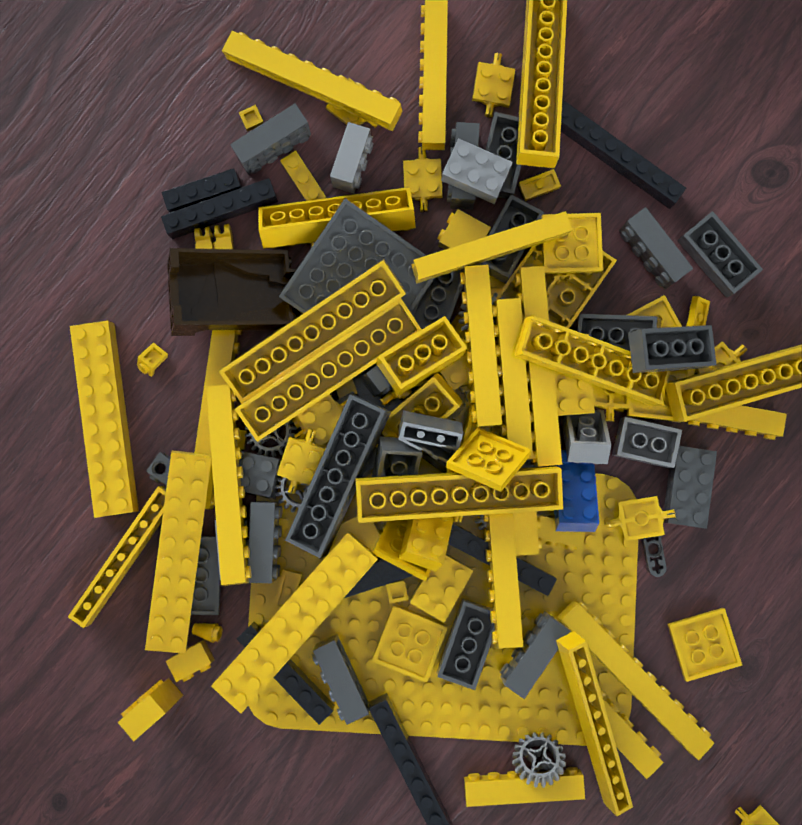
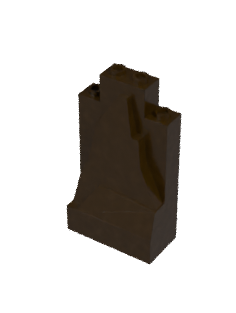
(228, 290)

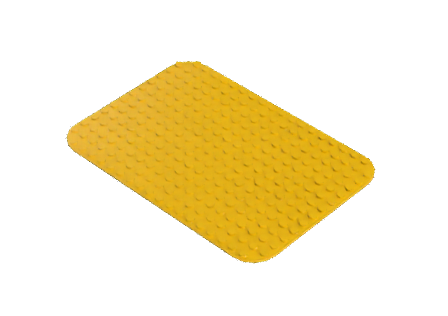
(597, 575)

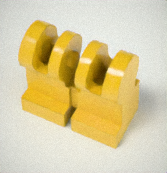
(223, 240)

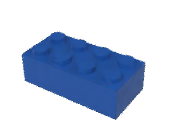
(579, 498)

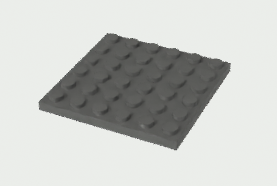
(345, 251)

